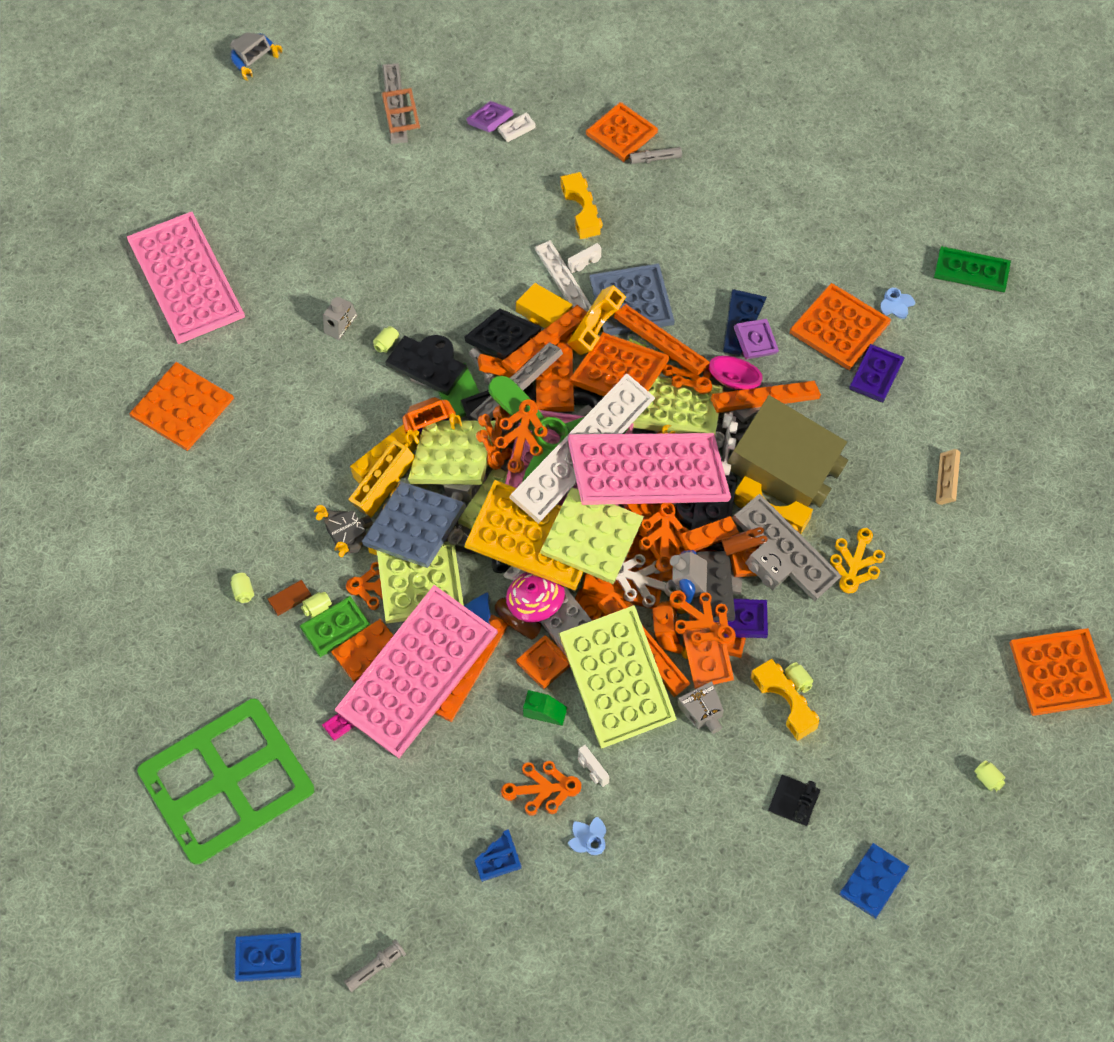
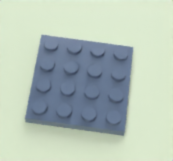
(643, 292)
(414, 524)

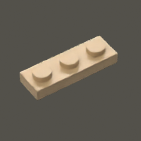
(948, 477)

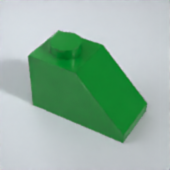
(544, 708)

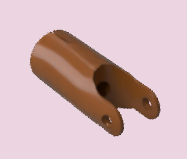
(743, 541)

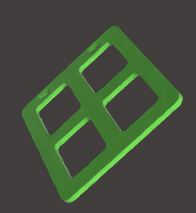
(226, 780)

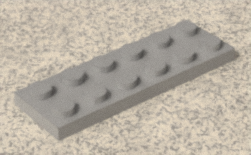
(810, 569)

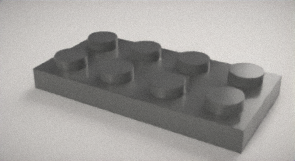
(718, 584)

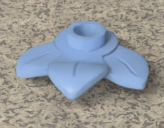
(897, 305)
(586, 835)

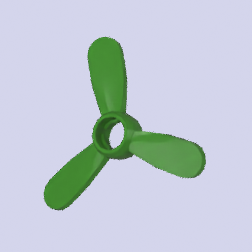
(510, 397)

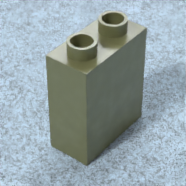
(788, 455)

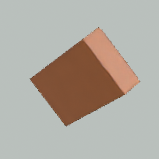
(289, 597)

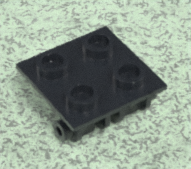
(794, 800)

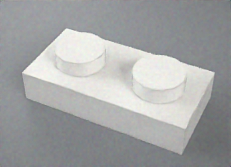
(516, 127)
(587, 256)
(587, 760)

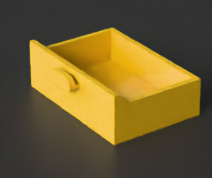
(541, 306)

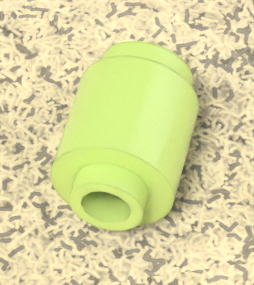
(386, 339)
(242, 587)
(316, 604)
(799, 677)
(990, 776)

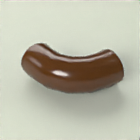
(527, 629)

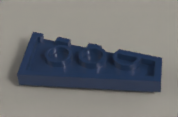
(742, 308)

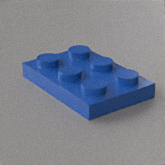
(874, 880)
(268, 957)

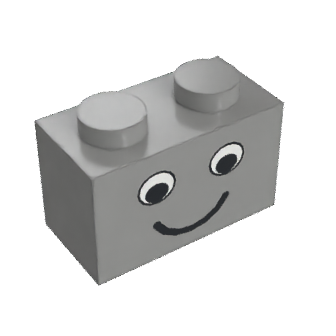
(769, 566)

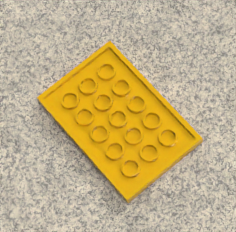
(516, 539)

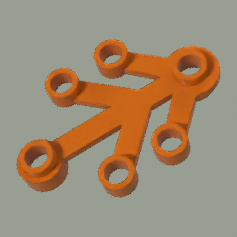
(700, 384)
(523, 433)
(494, 458)
(664, 533)
(365, 586)
(703, 620)
(545, 788)

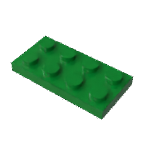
(972, 269)

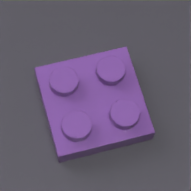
(490, 116)
(756, 339)

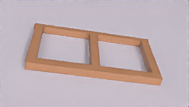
(400, 110)

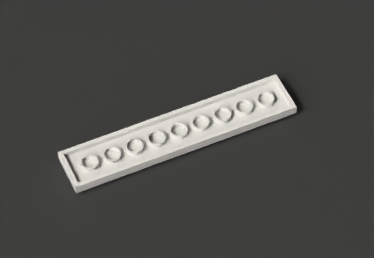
(556, 473)

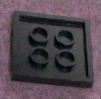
(502, 334)

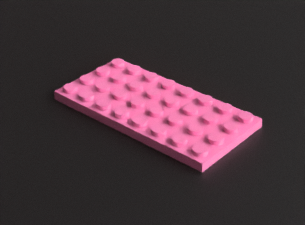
(185, 277)
(648, 468)
(416, 671)

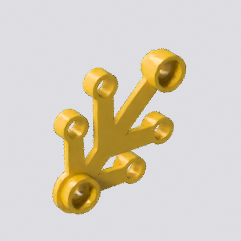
(856, 564)

